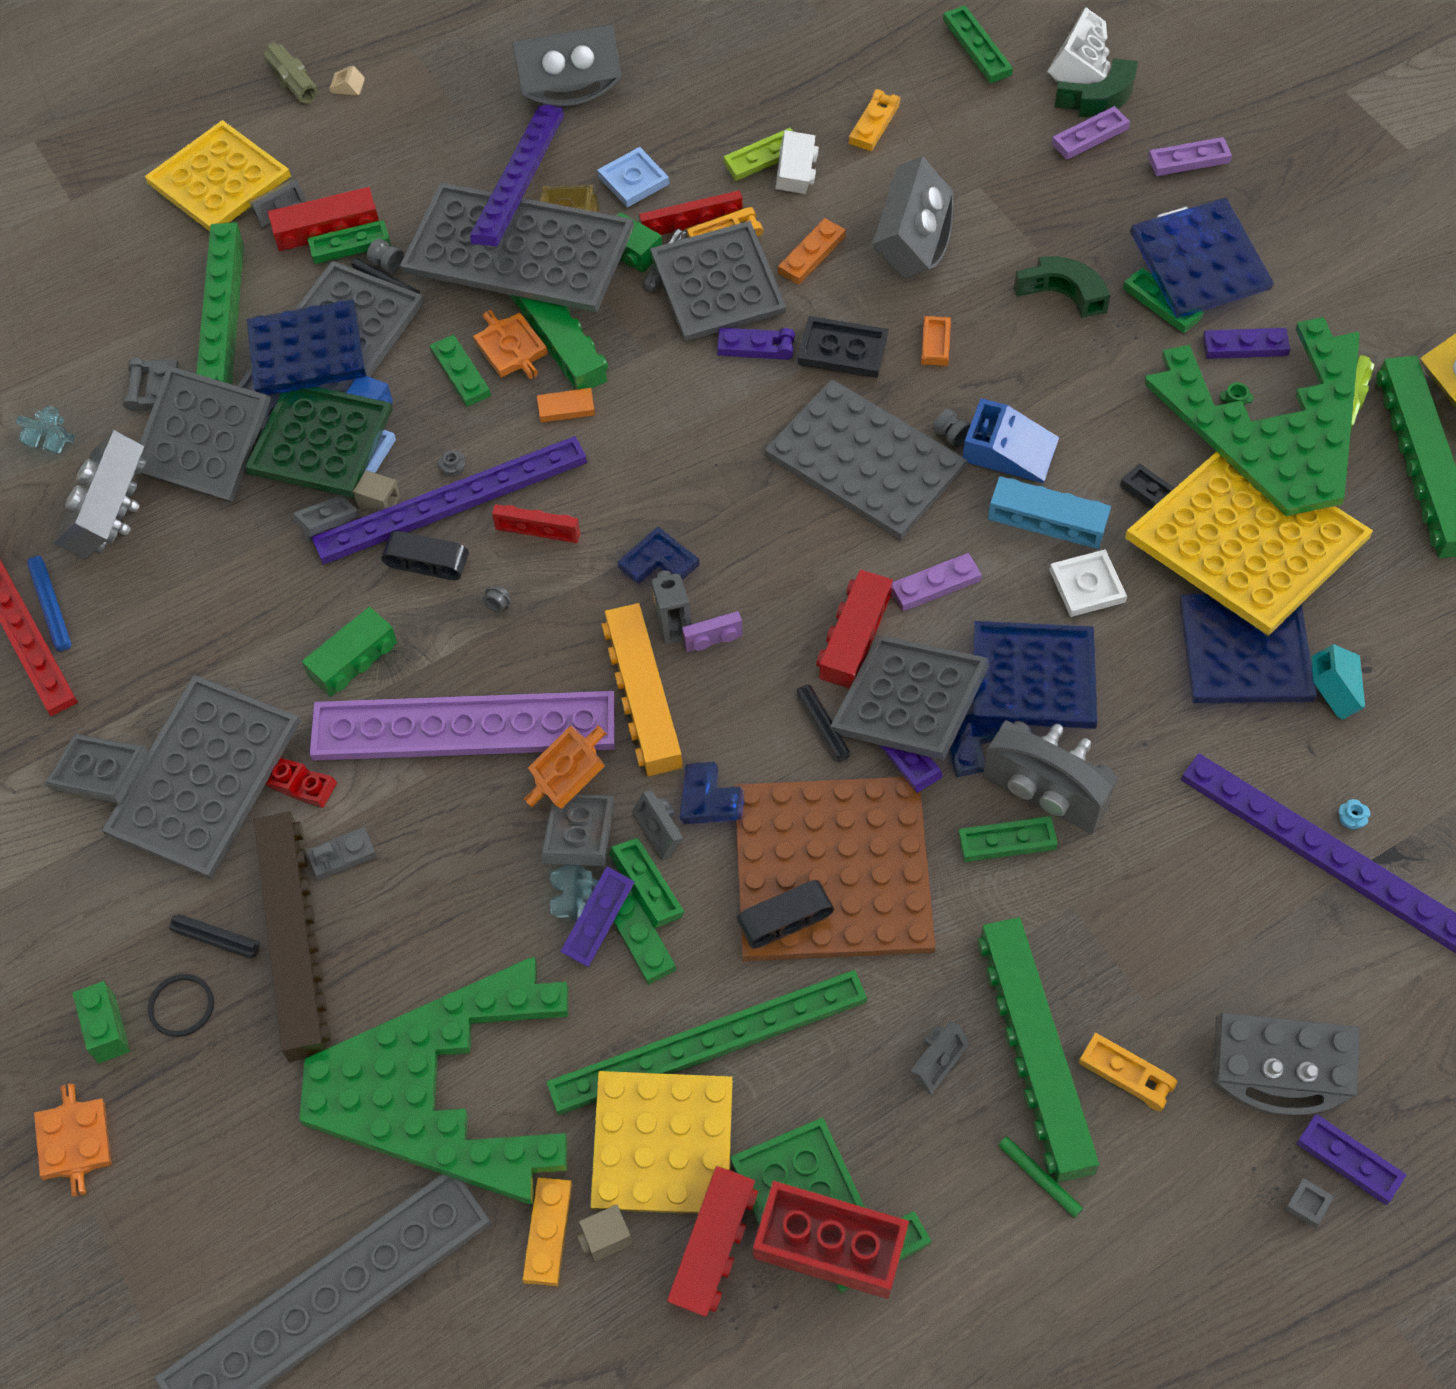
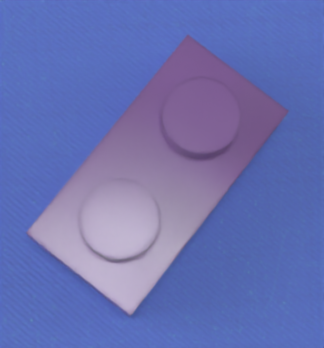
(712, 631)

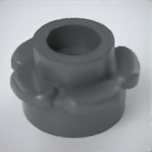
(452, 468)
(496, 599)

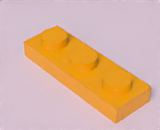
(547, 1232)

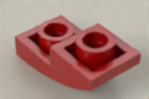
(301, 784)

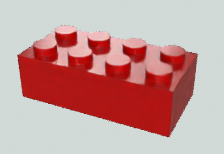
(830, 1239)

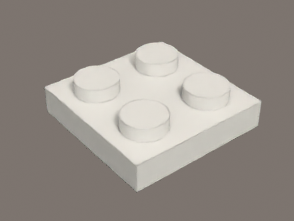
(1088, 583)

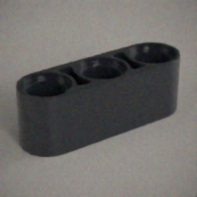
(425, 555)
(785, 914)

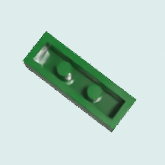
(350, 652)

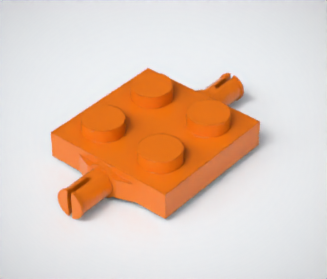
(510, 344)
(566, 766)
(72, 1139)

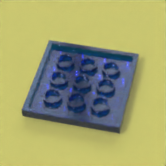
(1201, 257)
(305, 347)
(1241, 663)
(1036, 674)

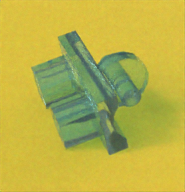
(47, 427)
(576, 887)

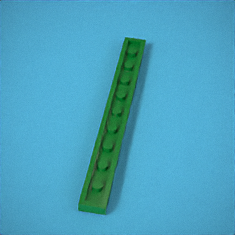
(714, 1038)

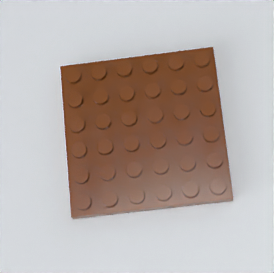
(861, 845)

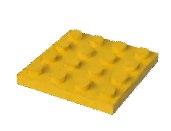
(217, 176)
(659, 1140)

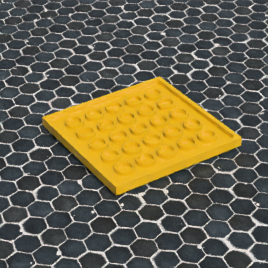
(1242, 546)

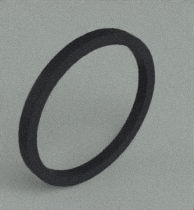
(197, 1026)

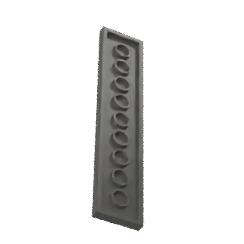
(334, 1292)

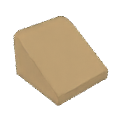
(347, 82)

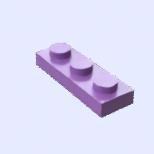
(1090, 132)
(1189, 156)
(936, 582)

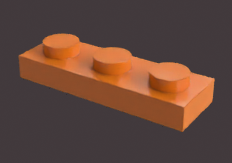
(811, 251)

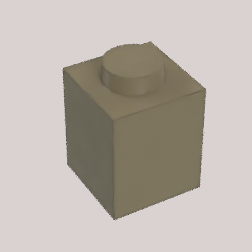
(376, 492)
(604, 1233)

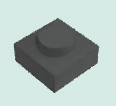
(1309, 1203)

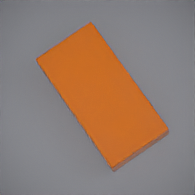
(936, 341)
(565, 405)

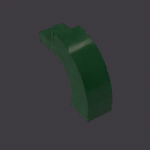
(1100, 96)
(1067, 277)

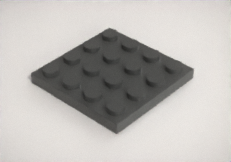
(717, 280)
(202, 433)
(910, 696)

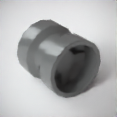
(382, 254)
(951, 427)

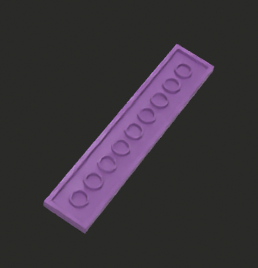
(456, 724)

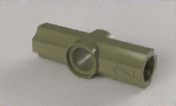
(290, 73)

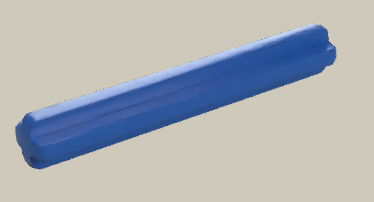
(49, 603)

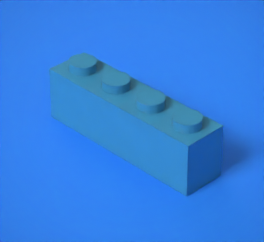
(1049, 512)

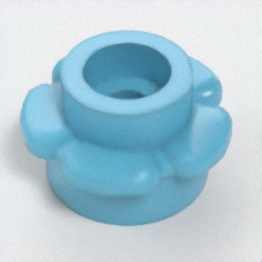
(1354, 821)

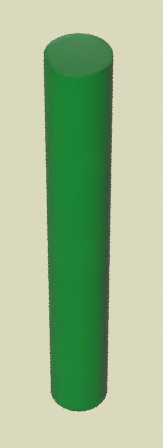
(1041, 1177)

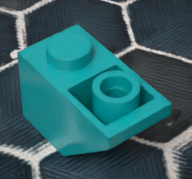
(1339, 680)

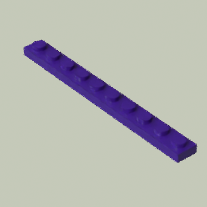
(516, 176)
(449, 499)
(1323, 850)

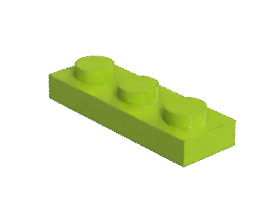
(754, 157)

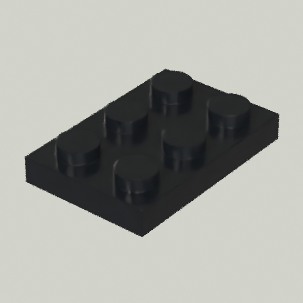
(843, 346)

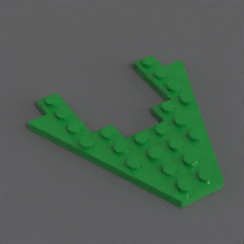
(1290, 457)
(384, 1086)

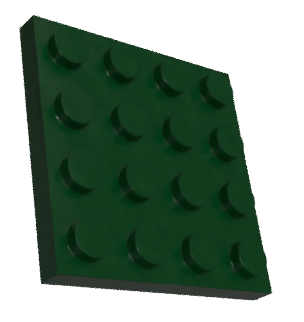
(319, 439)

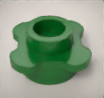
(1237, 392)

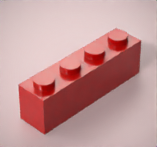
(321, 216)
(855, 629)
(711, 1241)

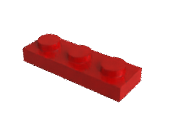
(536, 523)

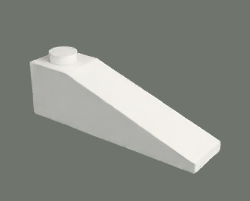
(1083, 52)

